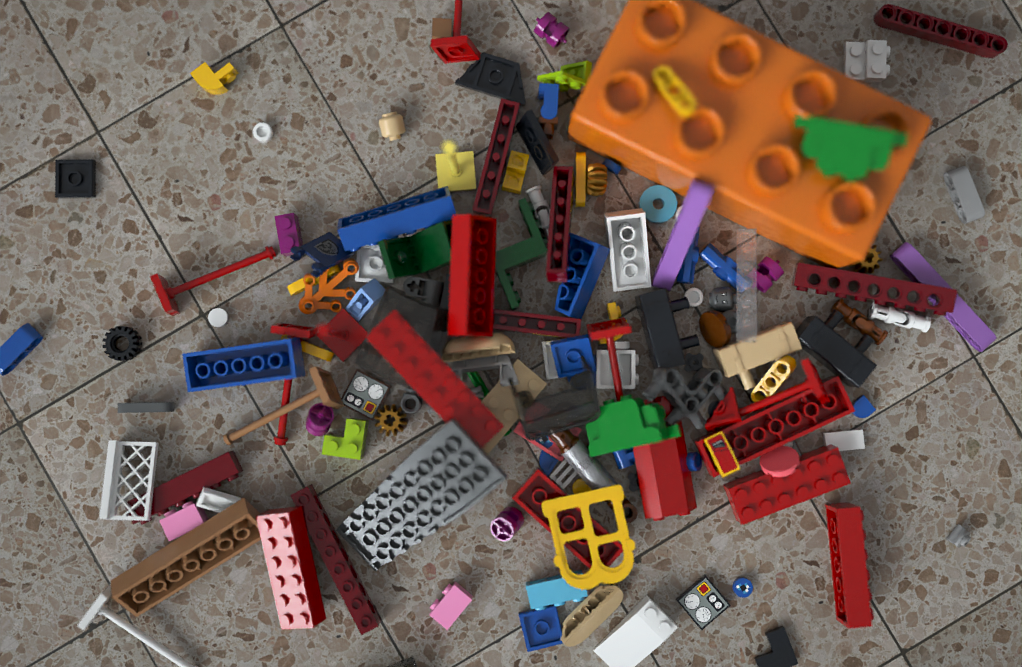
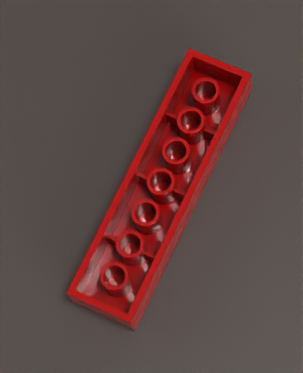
(433, 378)
(779, 423)

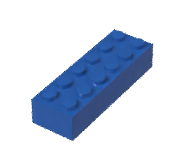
(396, 219)
(244, 365)

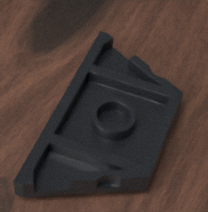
(494, 78)

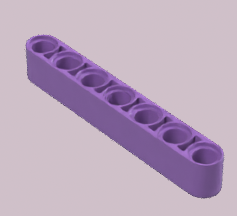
(682, 234)
(963, 317)

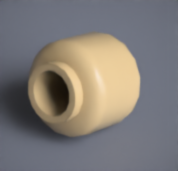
(392, 125)

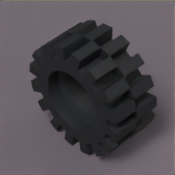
(110, 343)

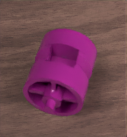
(551, 30)
(768, 271)
(319, 419)
(507, 523)

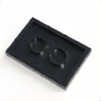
(537, 142)

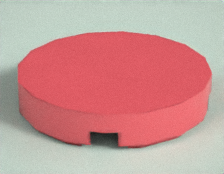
(780, 461)

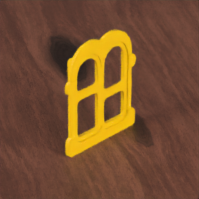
(598, 571)

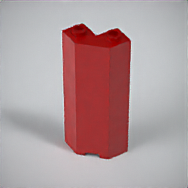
(664, 474)

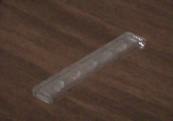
(746, 286)

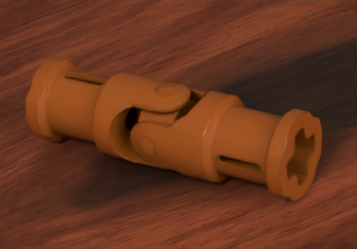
(865, 326)

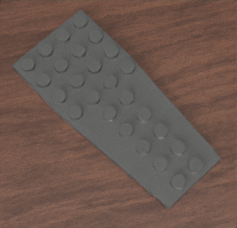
(422, 495)

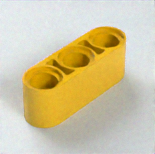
(777, 372)

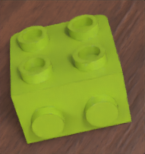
(570, 76)

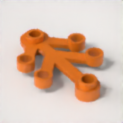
(326, 289)

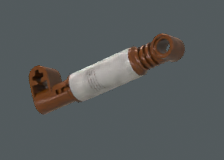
(588, 467)

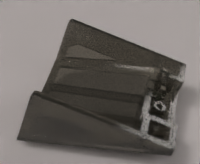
(423, 317)

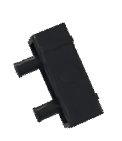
(661, 329)
(834, 351)

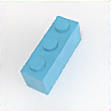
(553, 591)

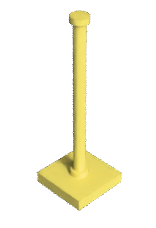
(455, 169)

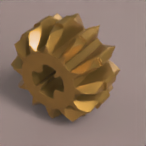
(596, 179)
(871, 263)
(396, 424)

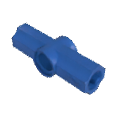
(722, 265)
(687, 269)

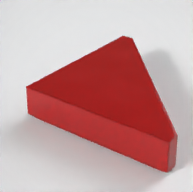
(726, 412)

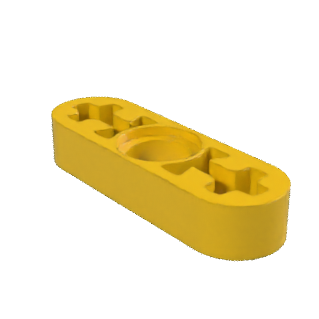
(674, 82)
(580, 179)
(299, 286)
(314, 350)

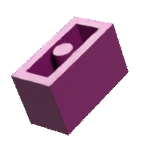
(288, 232)

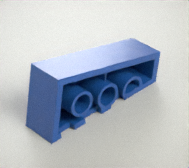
(584, 268)

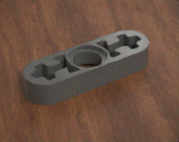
(145, 407)

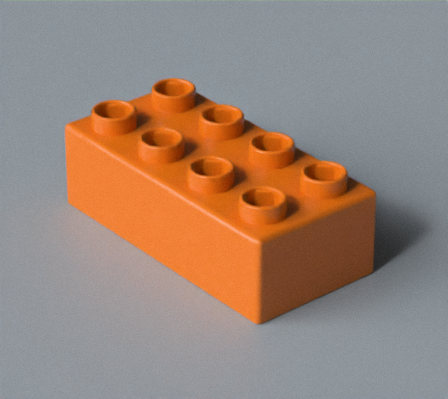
(741, 127)

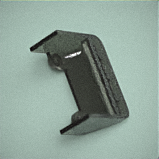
(559, 410)

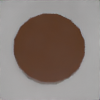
(714, 328)

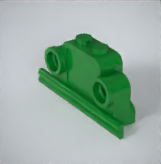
(847, 147)
(628, 425)

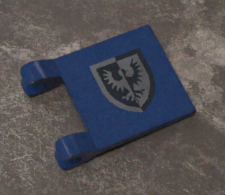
(324, 250)

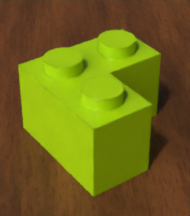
(351, 444)

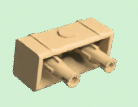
(742, 356)

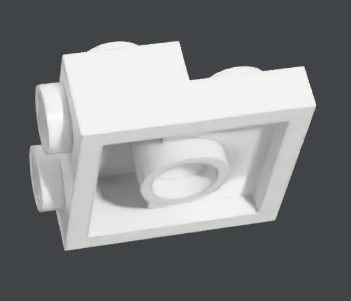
(866, 60)
(626, 360)

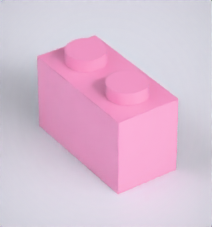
(181, 522)
(450, 605)

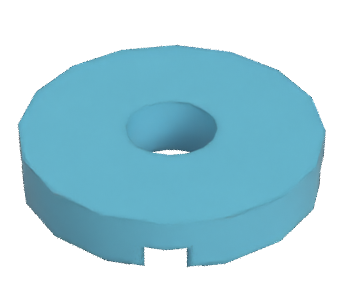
(666, 196)

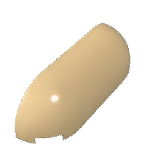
(477, 347)
(590, 614)

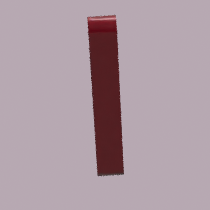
(949, 30)

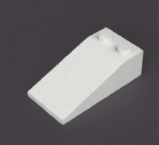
(628, 249)
(636, 635)

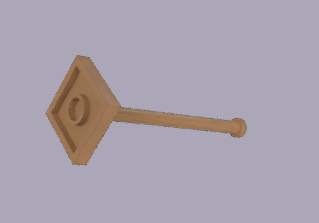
(325, 389)

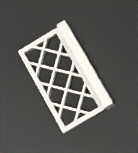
(113, 483)

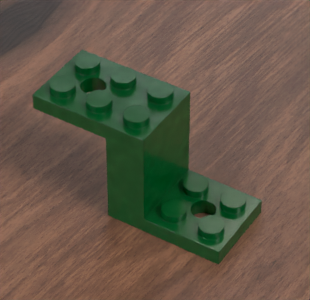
(419, 253)
(520, 253)

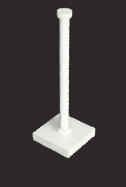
(100, 608)

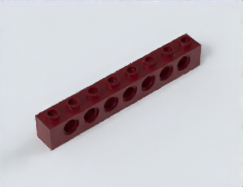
(944, 296)
(337, 560)

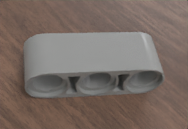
(964, 194)

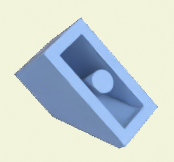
(365, 299)

